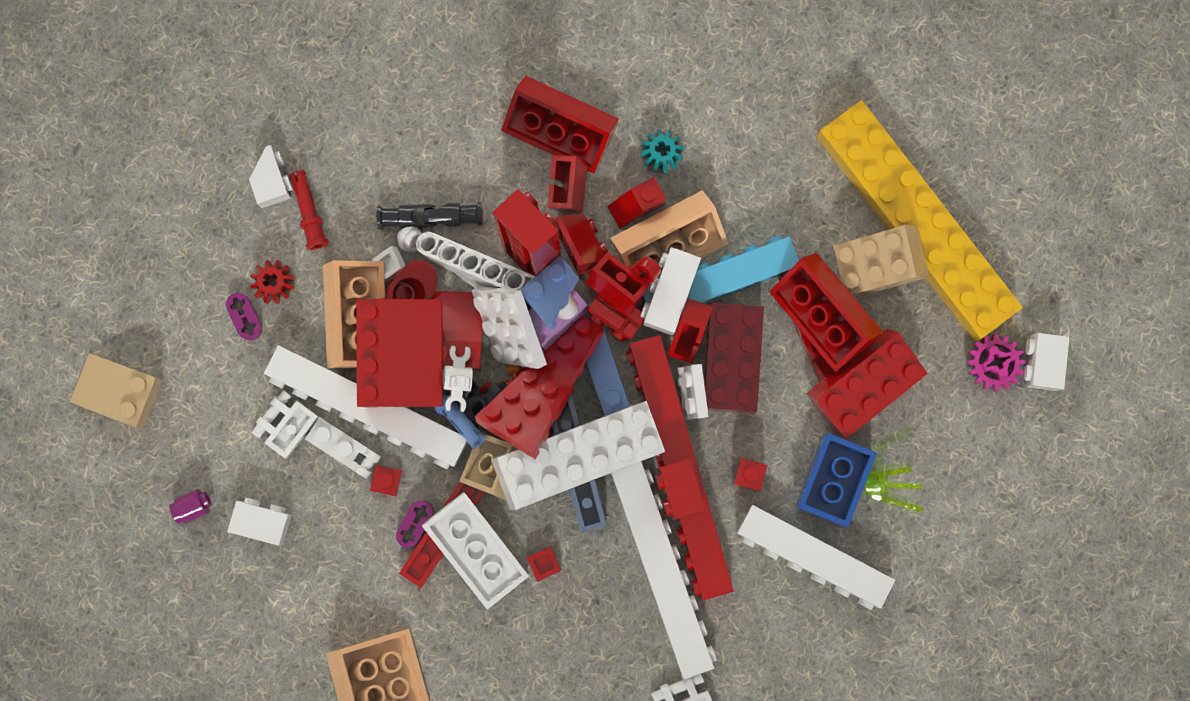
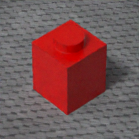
(749, 474)

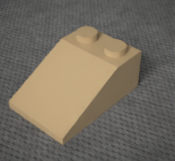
(116, 391)

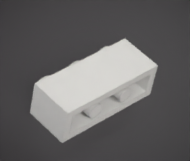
(670, 290)

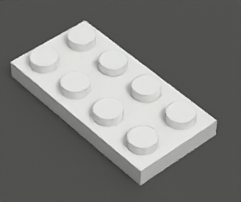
(475, 550)

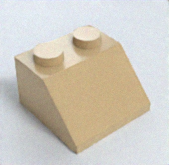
(479, 468)

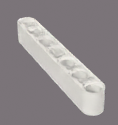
(485, 269)

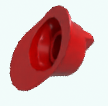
(414, 281)

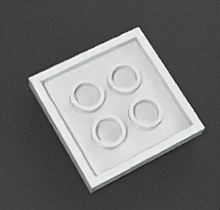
(508, 326)

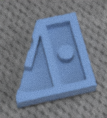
(550, 290)

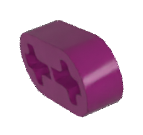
(238, 319)
(409, 520)

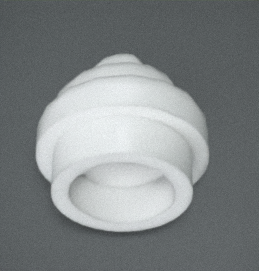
(407, 238)

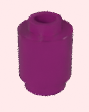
(190, 506)

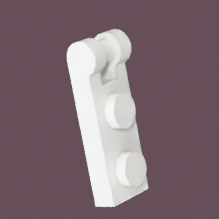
(342, 447)

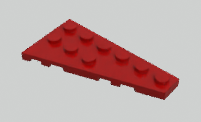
(537, 396)

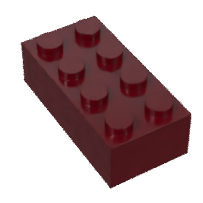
(733, 357)

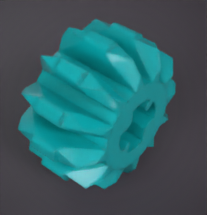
(655, 157)

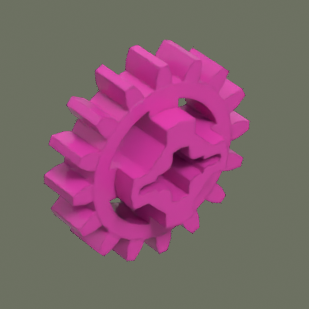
(1000, 371)

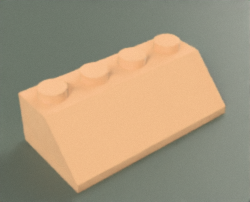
(686, 226)
(342, 286)

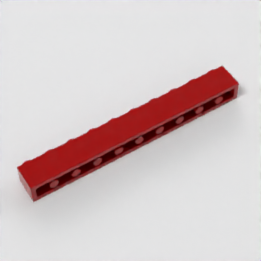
(696, 530)

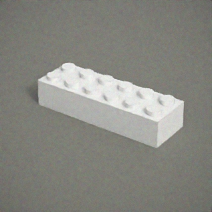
(579, 455)

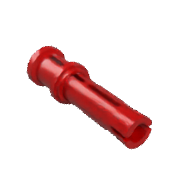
(310, 221)

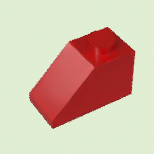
(637, 203)

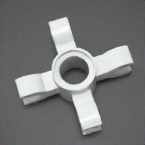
(457, 378)

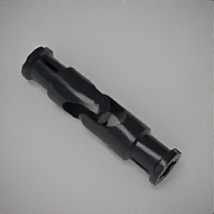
(448, 215)

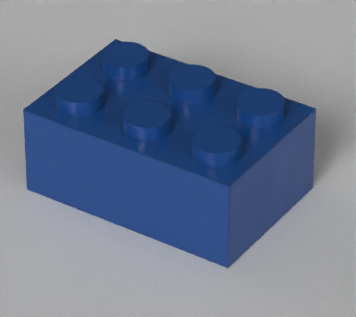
(835, 480)

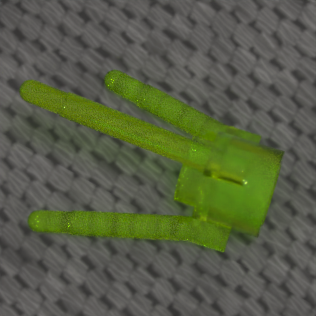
(876, 486)

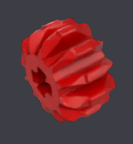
(269, 291)

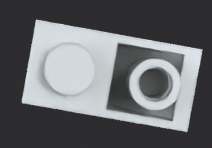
(268, 179)

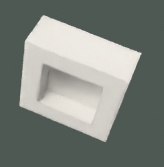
(392, 262)

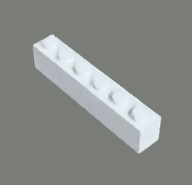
(816, 557)

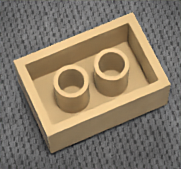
(881, 260)

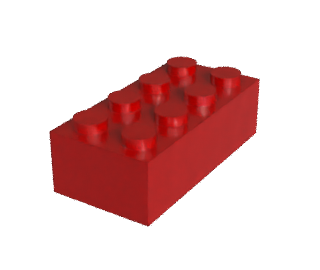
(867, 384)

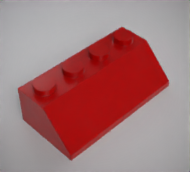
(558, 123)
(826, 311)

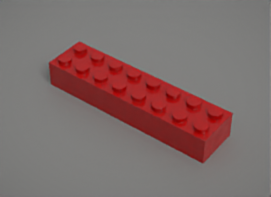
(527, 233)

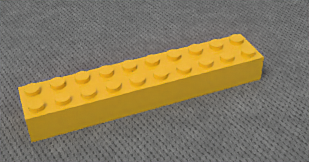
(904, 198)

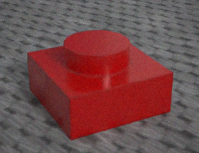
(386, 480)
(543, 564)

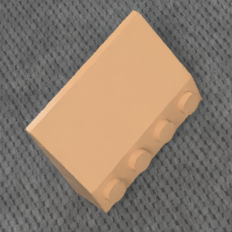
(378, 670)

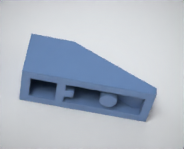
(607, 378)

